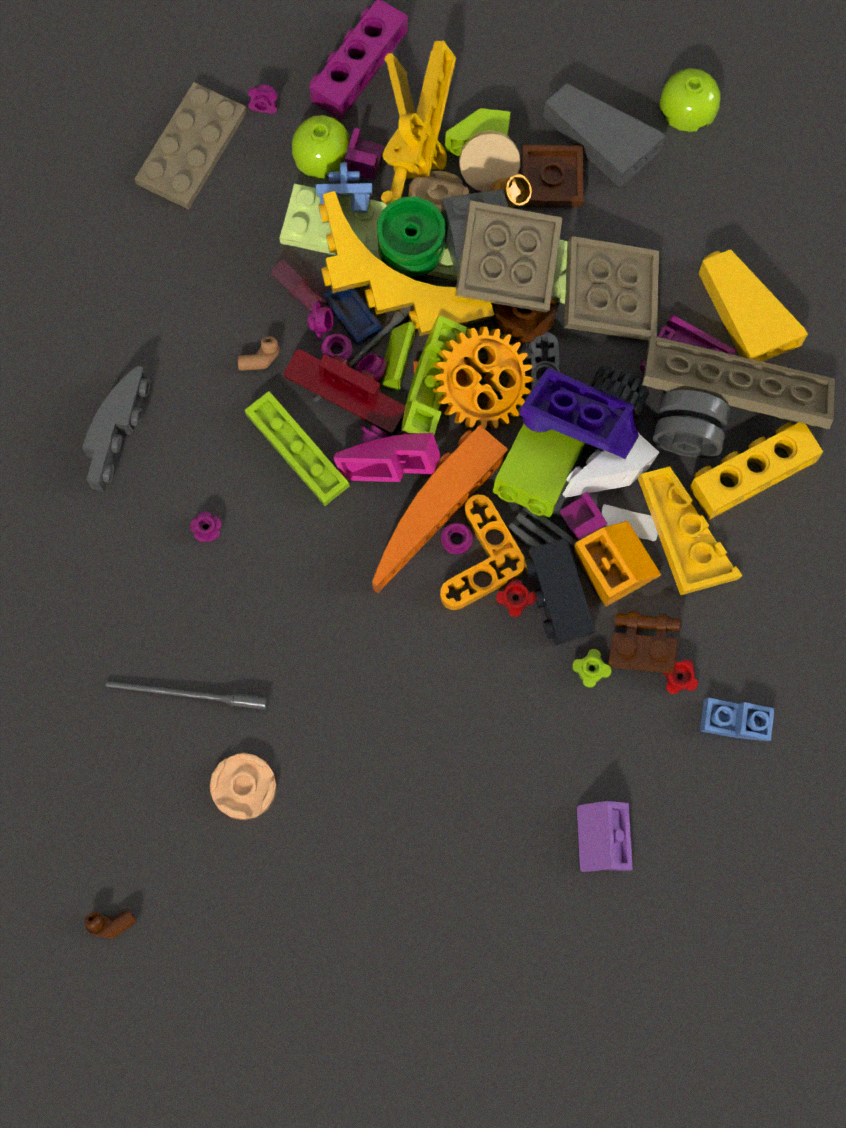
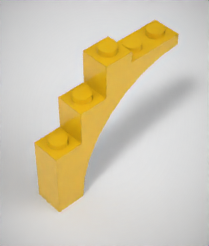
(389, 289)

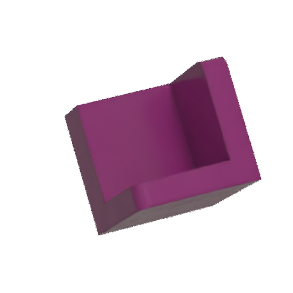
(363, 156)
(583, 517)

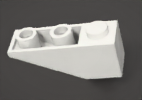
(610, 471)

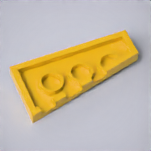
(685, 537)

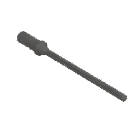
(399, 316)
(232, 699)

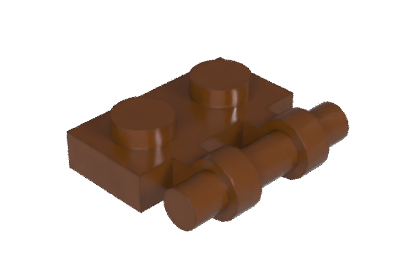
(641, 651)

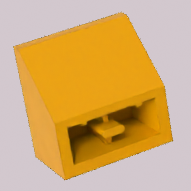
(615, 561)

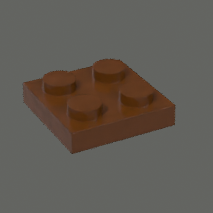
(554, 174)

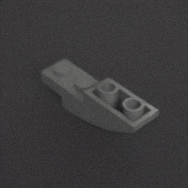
(116, 416)

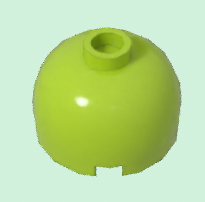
(690, 100)
(320, 146)

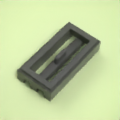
(543, 521)

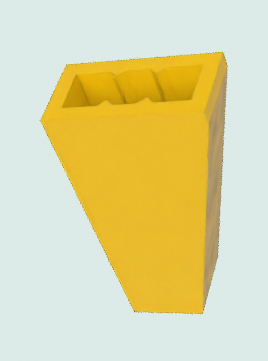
(748, 310)

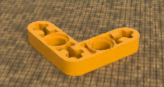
(496, 556)

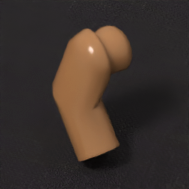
(263, 358)

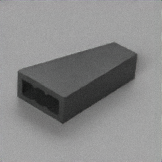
(608, 136)

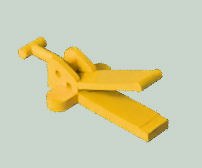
(415, 144)

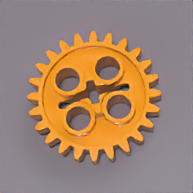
(500, 358)

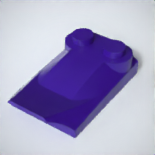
(580, 413)

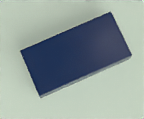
(353, 314)

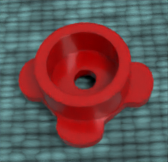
(515, 588)
(688, 682)

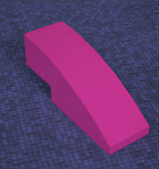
(389, 458)

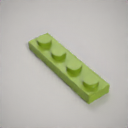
(297, 448)

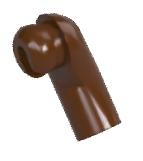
(109, 927)

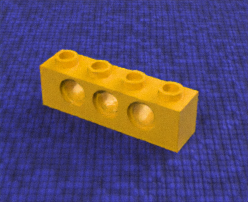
(794, 439)

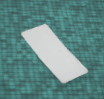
(641, 523)

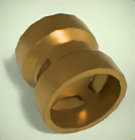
(515, 188)

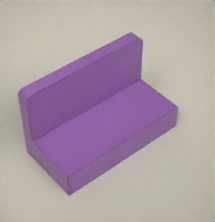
(604, 836)

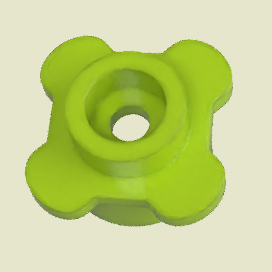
(591, 677)

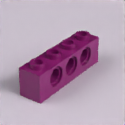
(340, 96)

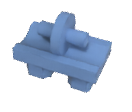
(358, 191)

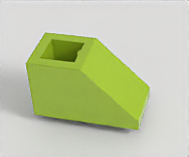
(478, 121)

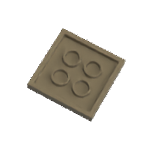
(508, 256)
(611, 288)

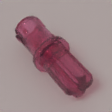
(297, 285)

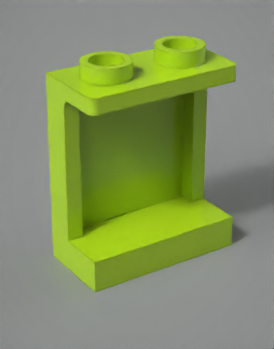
(537, 469)

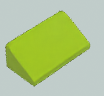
(398, 355)

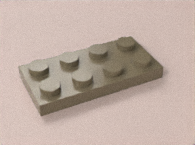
(191, 145)

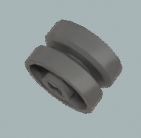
(691, 423)

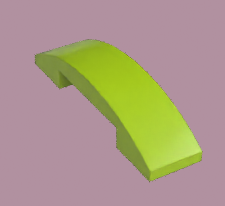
(421, 408)

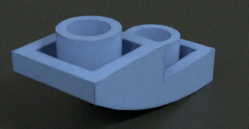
(737, 720)

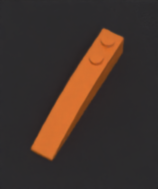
(440, 498)

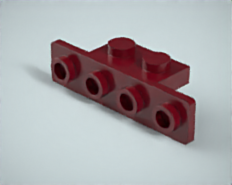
(346, 388)

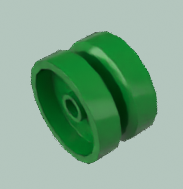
(411, 236)

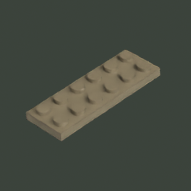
(741, 381)

